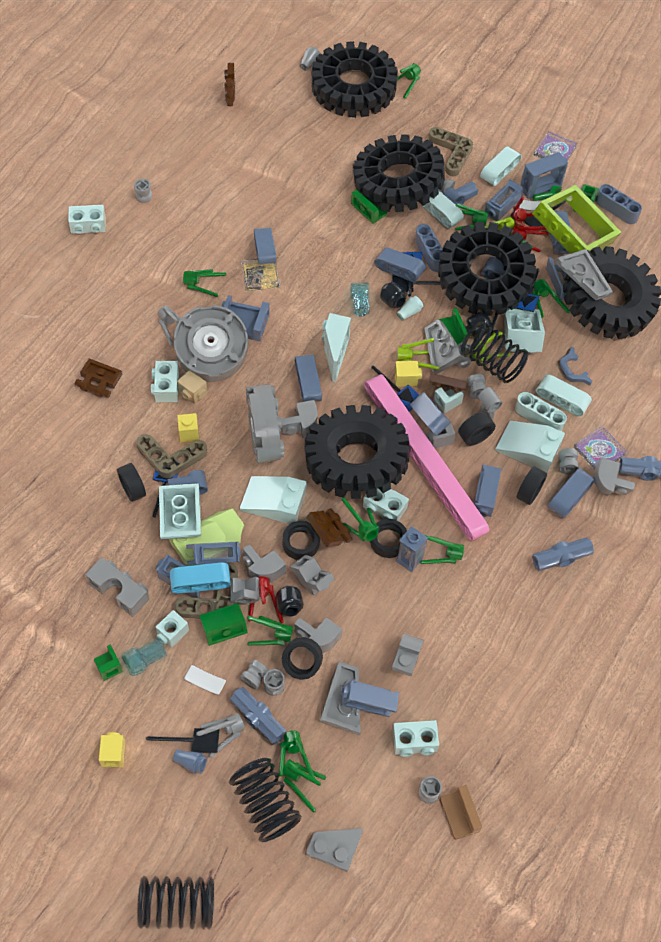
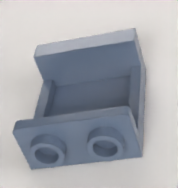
(252, 317)

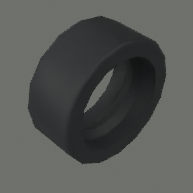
(476, 428)
(131, 482)
(531, 485)
(388, 524)
(300, 526)
(296, 672)

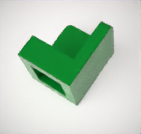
(108, 664)

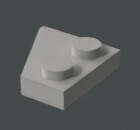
(335, 847)

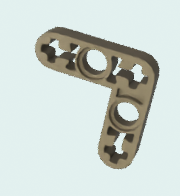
(456, 146)
(166, 460)
(213, 603)

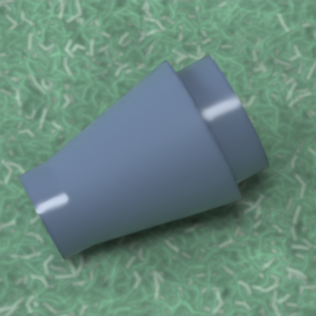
(192, 761)

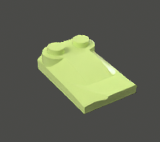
(218, 528)

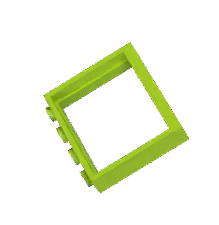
(587, 210)

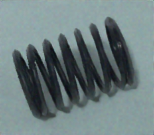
(476, 341)
(277, 819)
(146, 891)

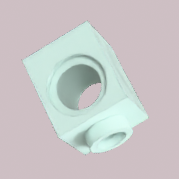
(175, 621)

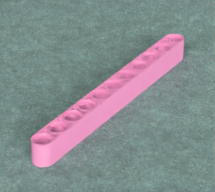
(429, 461)

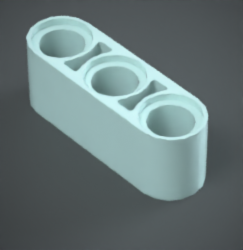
(500, 166)
(444, 210)
(563, 395)
(536, 405)

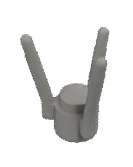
(167, 316)
(231, 724)

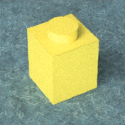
(407, 373)
(188, 427)
(112, 750)

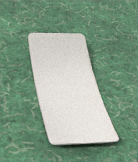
(529, 205)
(205, 680)

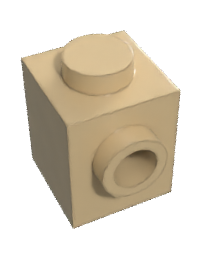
(192, 387)

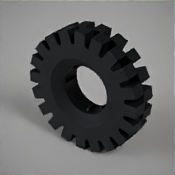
(362, 97)
(399, 191)
(637, 286)
(485, 293)
(342, 429)

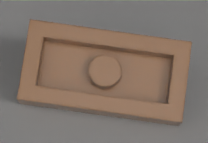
(461, 813)

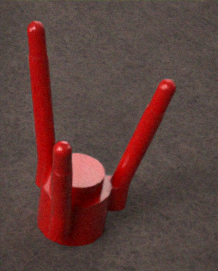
(520, 214)
(530, 230)
(264, 590)

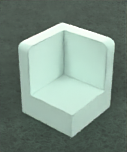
(447, 400)

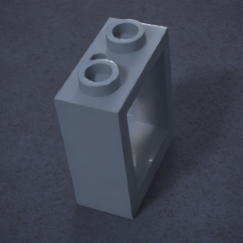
(530, 179)

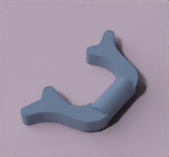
(567, 372)

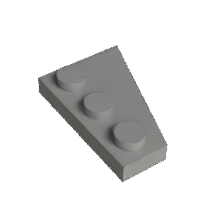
(585, 273)
(443, 350)
(334, 712)

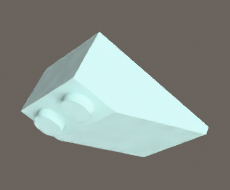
(524, 329)
(335, 338)
(531, 443)
(274, 497)
(180, 511)

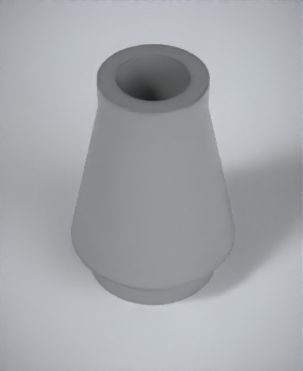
(309, 57)

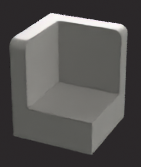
(444, 438)
(244, 591)

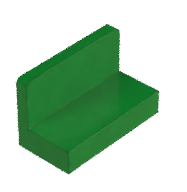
(366, 208)
(455, 326)
(223, 624)

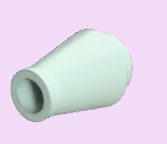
(410, 308)

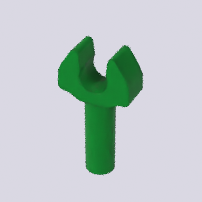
(541, 196)

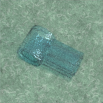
(360, 298)
(139, 659)

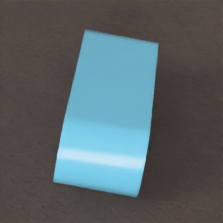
(200, 578)

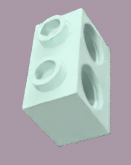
(87, 219)
(165, 381)
(387, 500)
(414, 732)

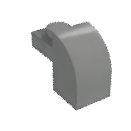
(305, 417)
(606, 478)
(269, 566)
(311, 575)
(325, 635)
(407, 654)

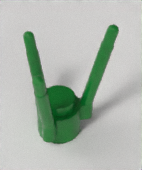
(411, 72)
(478, 216)
(192, 277)
(543, 289)
(367, 530)
(454, 551)
(283, 631)
(293, 744)
(294, 771)

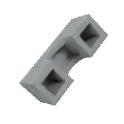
(106, 575)

